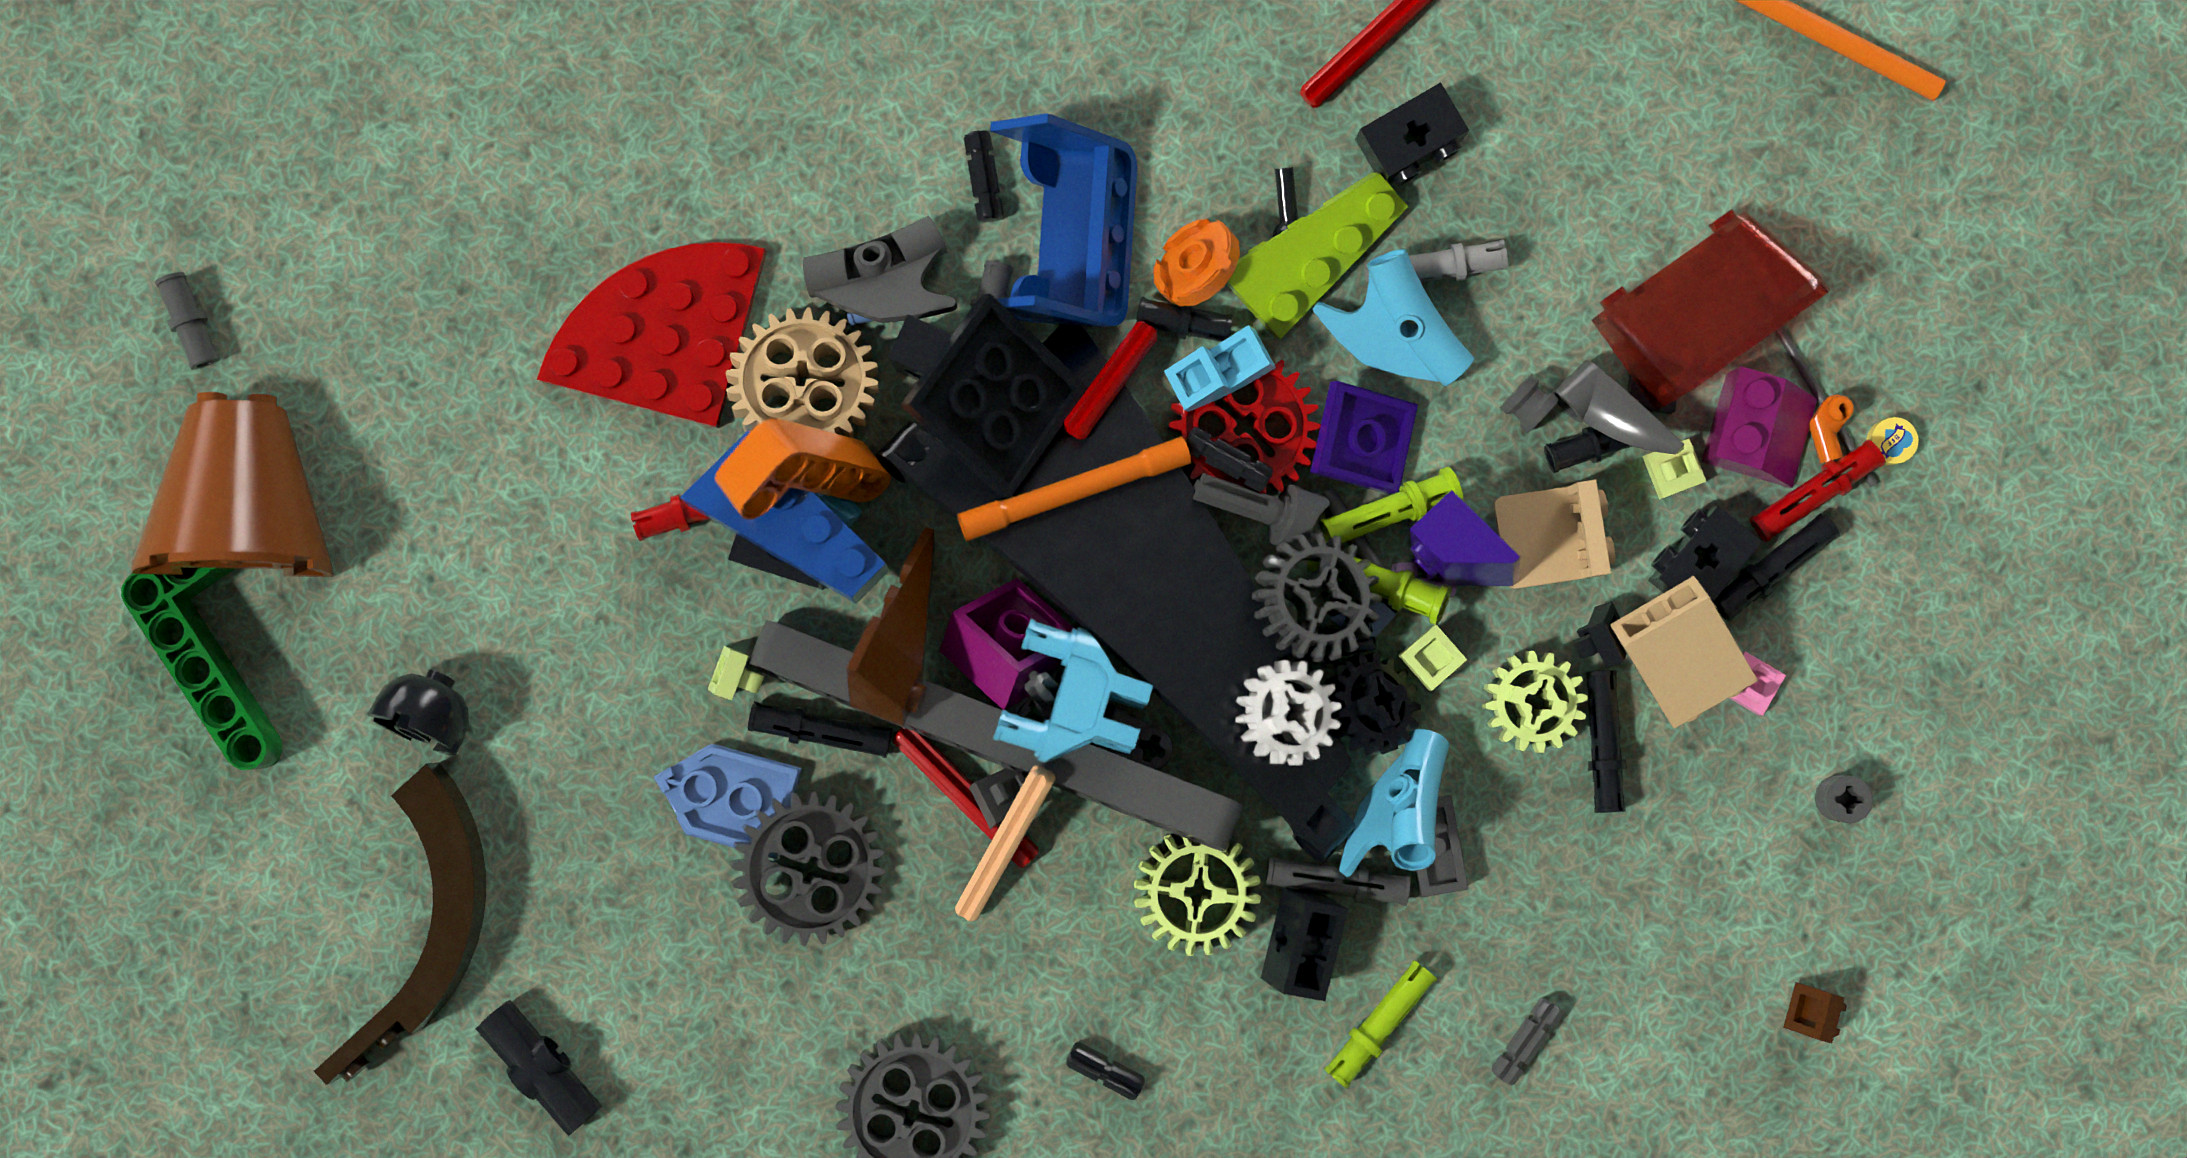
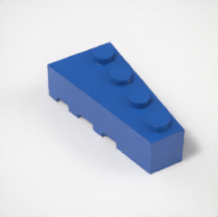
(797, 531)

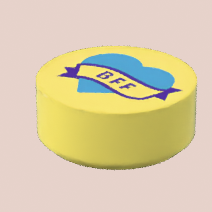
(1895, 439)

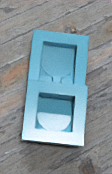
(1219, 371)

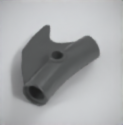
(882, 275)

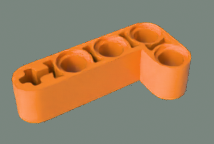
(799, 457)

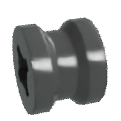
(1529, 403)
(1832, 798)

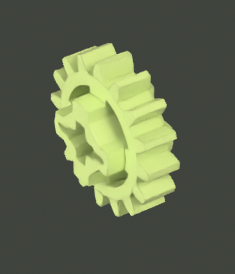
(1528, 723)

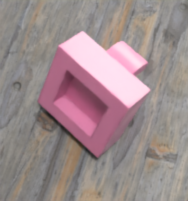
(1760, 694)

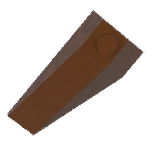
(890, 656)

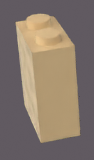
(1684, 652)

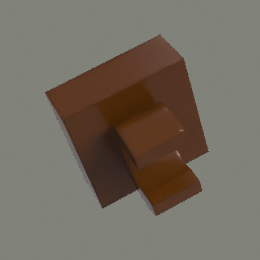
(1814, 1012)

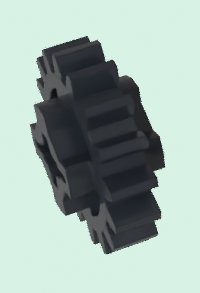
(1373, 703)

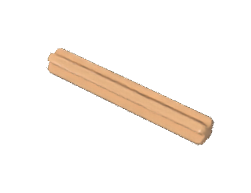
(1005, 842)

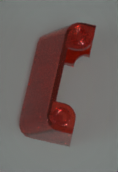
(1707, 307)

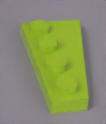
(1299, 265)

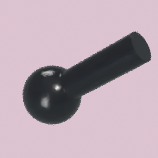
(1286, 198)

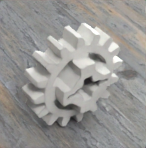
(1306, 722)

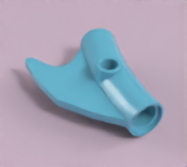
(1383, 337)
(1401, 807)

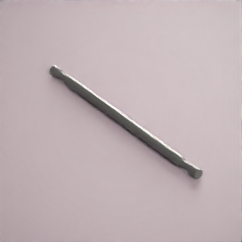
(1817, 392)

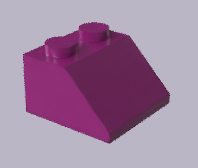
(1759, 426)
(988, 638)

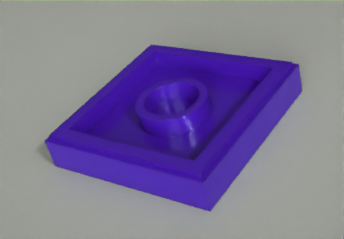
(1364, 438)

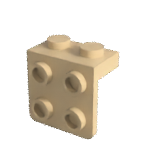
(1557, 533)

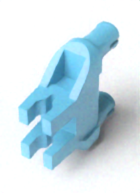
(1080, 699)

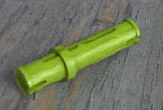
(1380, 1024)

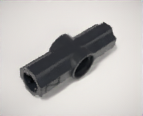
(538, 1068)

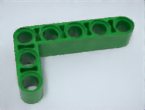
(183, 658)

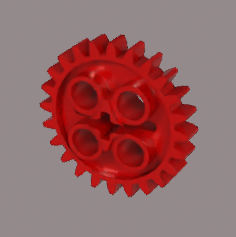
(1274, 397)

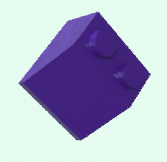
(1462, 547)

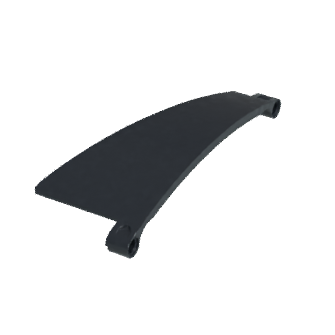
(1149, 584)

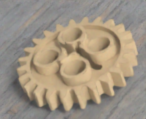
(807, 343)

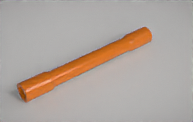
(1147, 463)

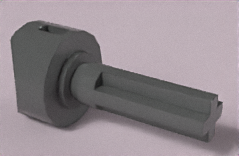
(1286, 516)

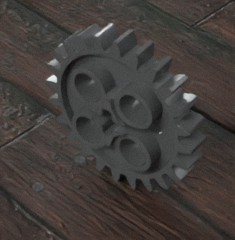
(793, 908)
(926, 1068)

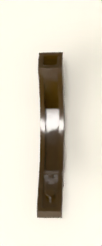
(457, 917)

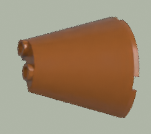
(233, 495)

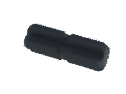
(1114, 1075)

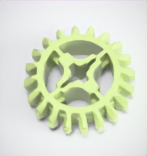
(1218, 894)

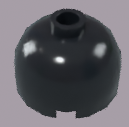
(423, 710)

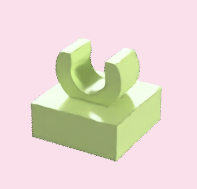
(1674, 472)
(1432, 657)
(732, 674)

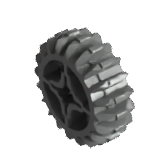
(1353, 606)

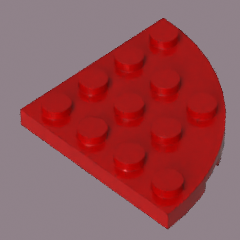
(661, 331)

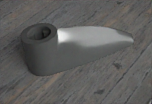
(1602, 403)

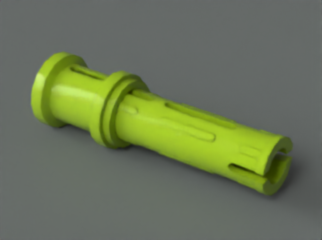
(1411, 502)
(1405, 591)

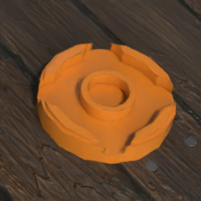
(1196, 262)

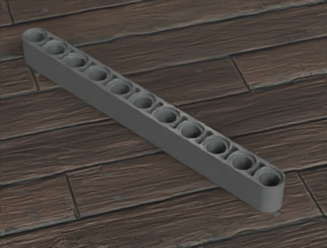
(971, 728)

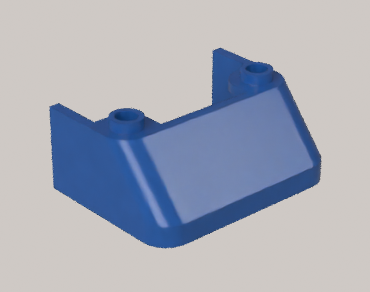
(1083, 224)

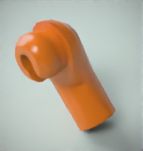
(1827, 423)

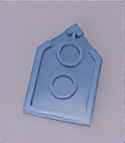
(722, 790)

